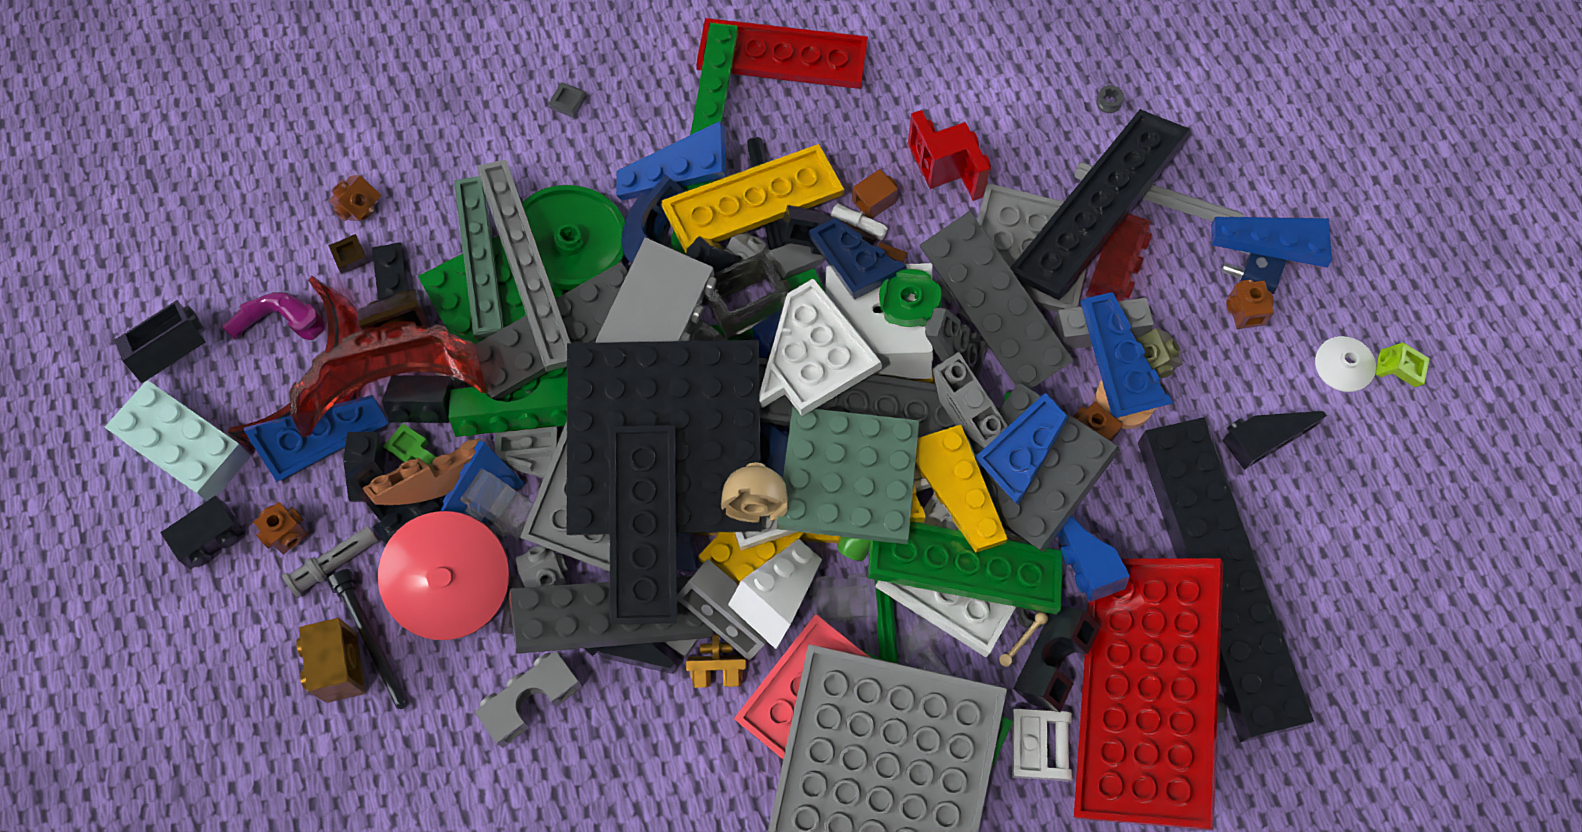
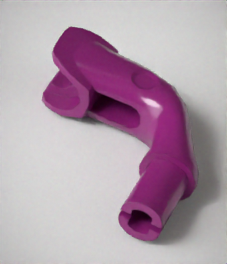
(300, 316)

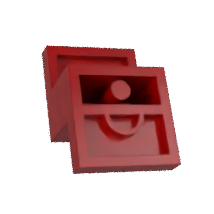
(948, 155)

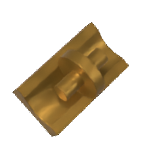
(702, 665)

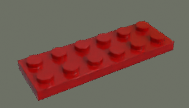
(794, 54)

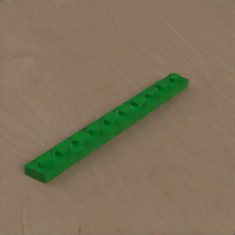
(712, 88)

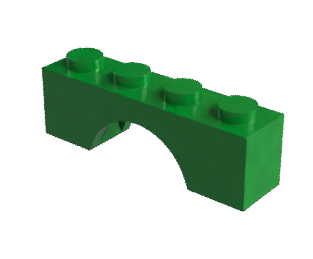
(478, 414)

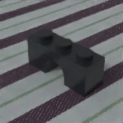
(1063, 634)

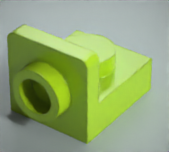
(1404, 363)

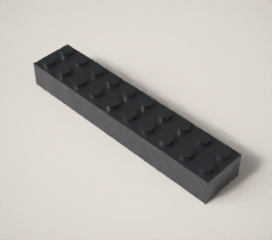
(1205, 523)

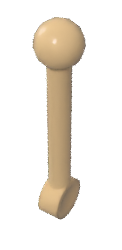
(1007, 659)

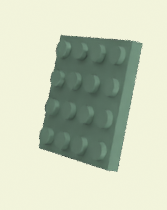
(850, 475)

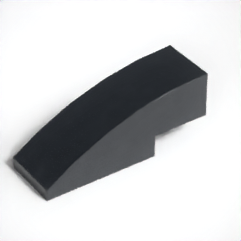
(799, 221)

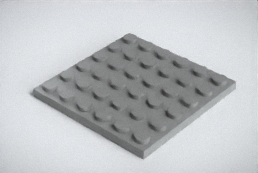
(885, 748)

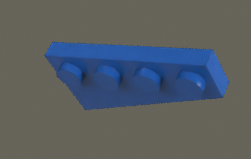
(686, 162)
(1283, 238)
(287, 452)
(483, 459)

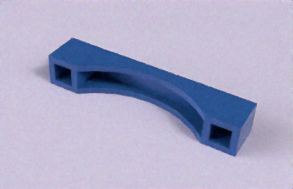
(1095, 563)

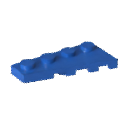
(1123, 368)

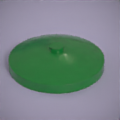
(574, 233)

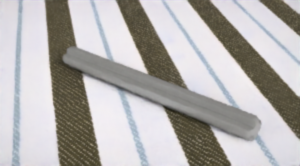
(1175, 199)

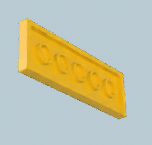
(752, 197)

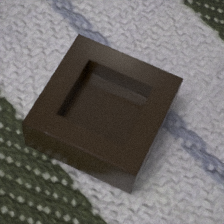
(348, 253)

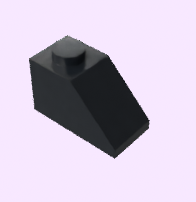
(357, 449)

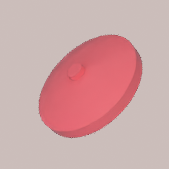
(443, 575)

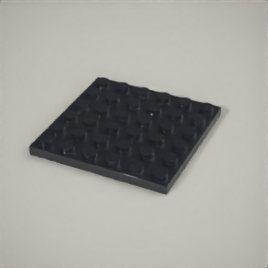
(697, 387)

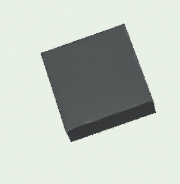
(567, 100)

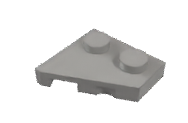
(527, 449)

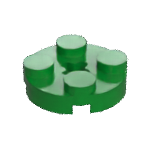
(909, 313)

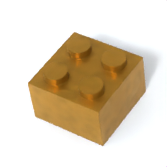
(330, 660)

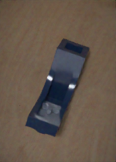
(647, 217)

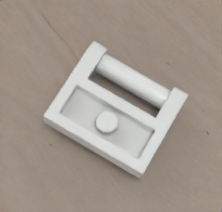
(1030, 744)

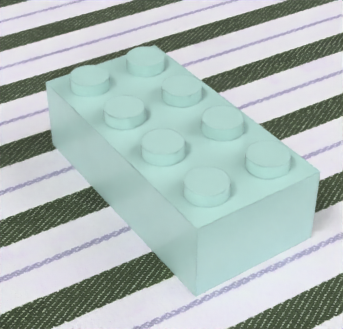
(178, 441)

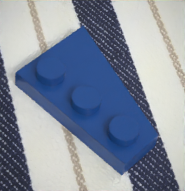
(1023, 446)

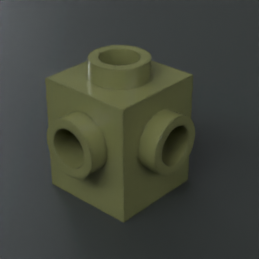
(1161, 352)

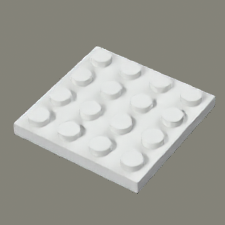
(966, 619)

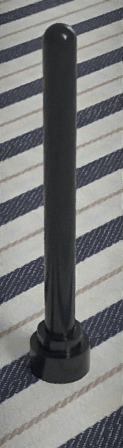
(343, 584)

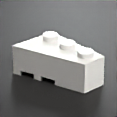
(775, 591)

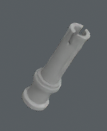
(316, 569)

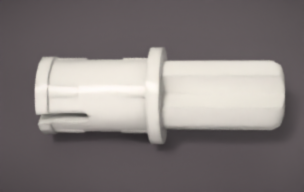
(859, 220)

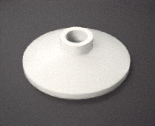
(1339, 373)

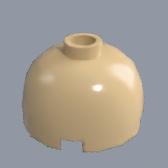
(754, 493)

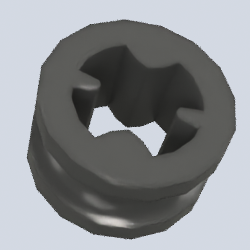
(1111, 91)

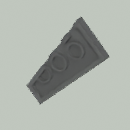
(951, 337)

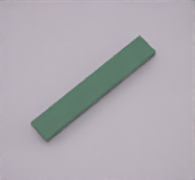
(479, 257)

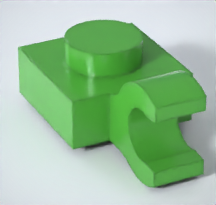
(408, 445)

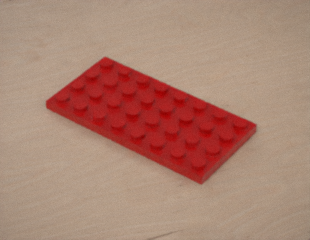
(1153, 697)

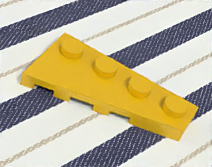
(955, 477)

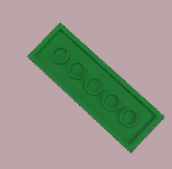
(946, 563)

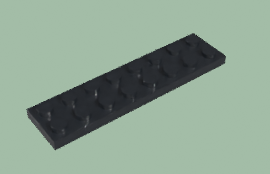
(1099, 204)

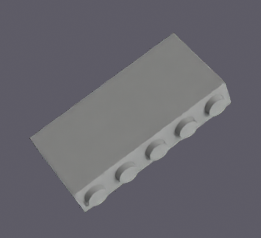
(658, 297)

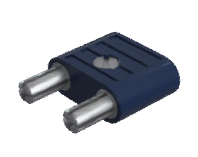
(1258, 269)

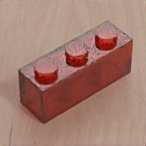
(1120, 259)

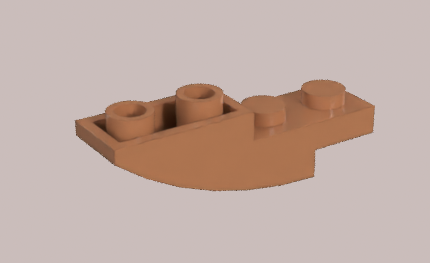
(421, 482)

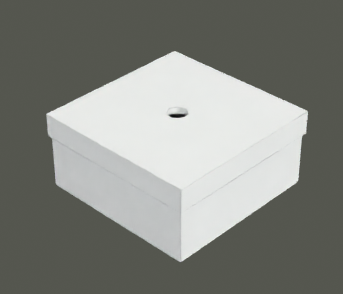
(902, 350)

